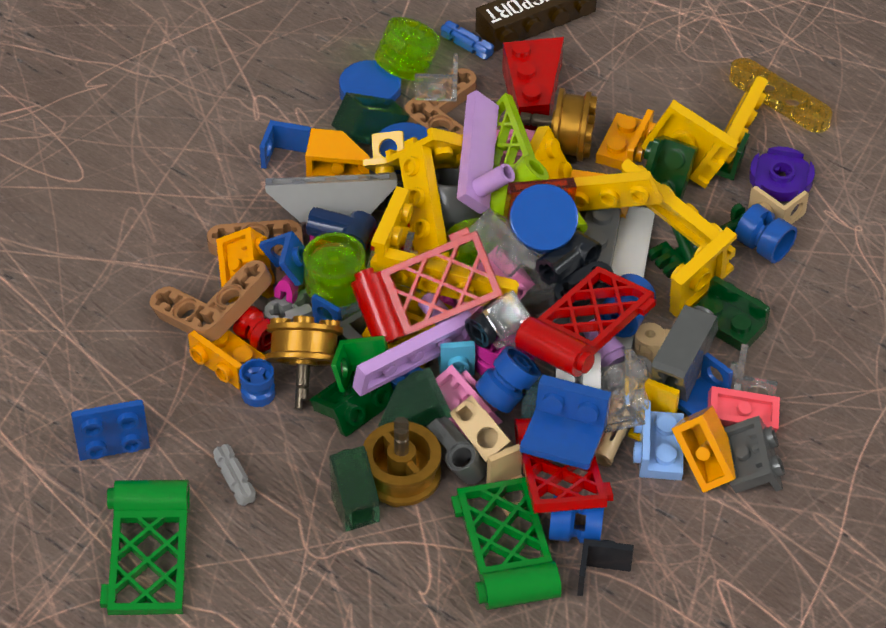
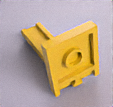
(713, 143)
(418, 167)
(595, 191)
(392, 237)
(711, 259)

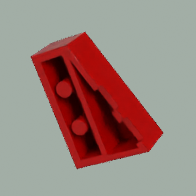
(532, 73)

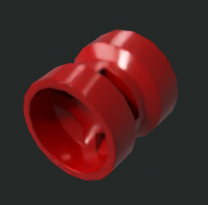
(254, 328)

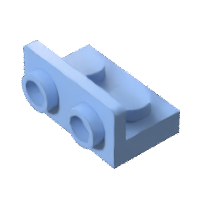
(658, 448)

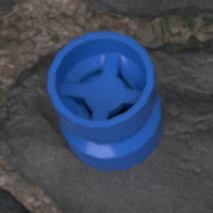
(257, 382)

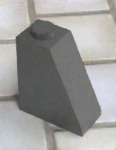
(683, 349)

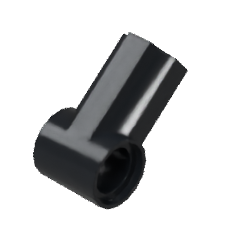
(562, 262)

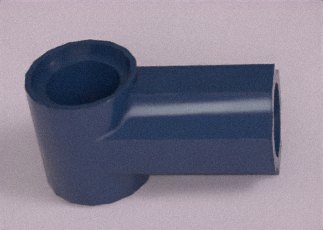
(358, 225)

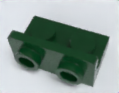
(670, 162)
(738, 314)
(348, 407)

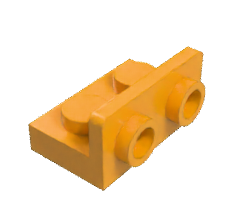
(625, 140)
(236, 251)
(223, 355)

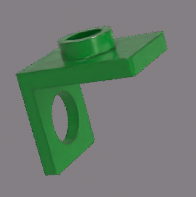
(352, 353)

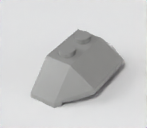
(333, 193)

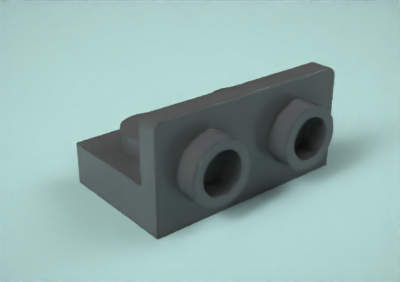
(754, 455)

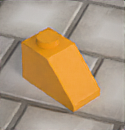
(333, 154)
(706, 448)

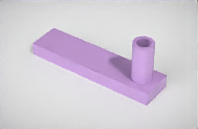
(476, 170)
(412, 352)

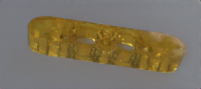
(809, 114)

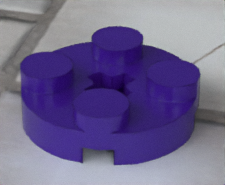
(797, 178)

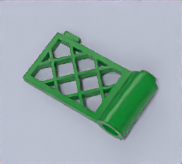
(147, 503)
(517, 578)

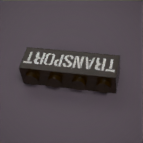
(522, 19)

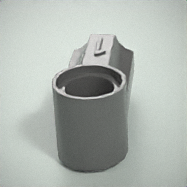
(457, 450)

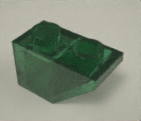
(354, 488)

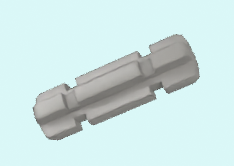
(234, 474)

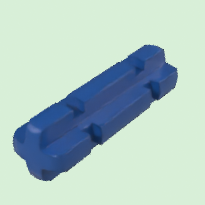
(467, 40)

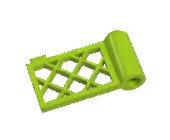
(527, 167)

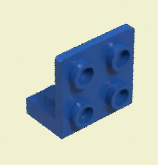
(566, 422)
(110, 430)

